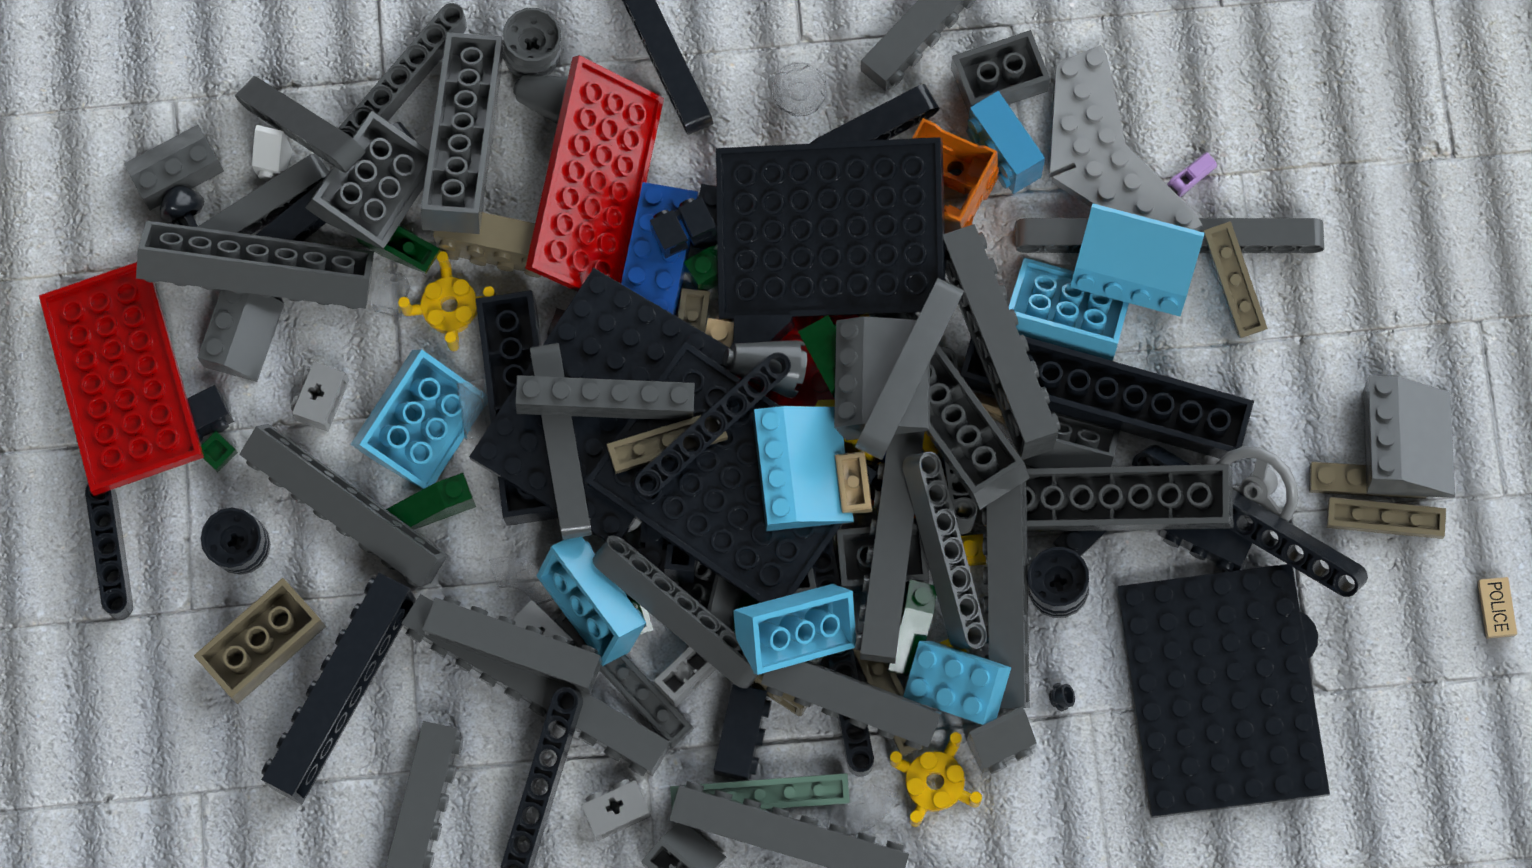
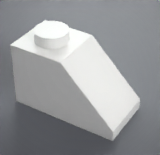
(270, 152)

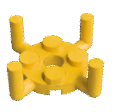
(437, 293)
(935, 763)

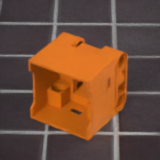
(978, 175)

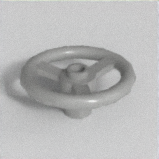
(1263, 481)

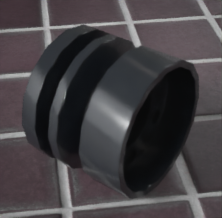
(220, 536)
(1063, 566)

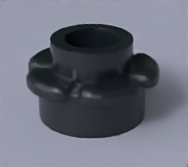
(1062, 696)

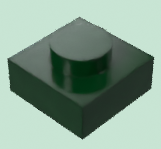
(217, 451)

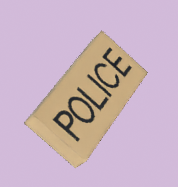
(1497, 607)

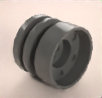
(530, 30)

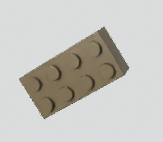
(500, 243)
(260, 641)

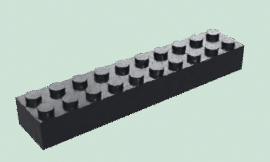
(1130, 399)

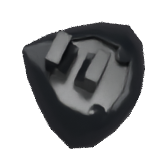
(180, 206)

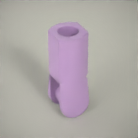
(1194, 172)

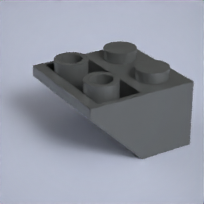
(683, 849)

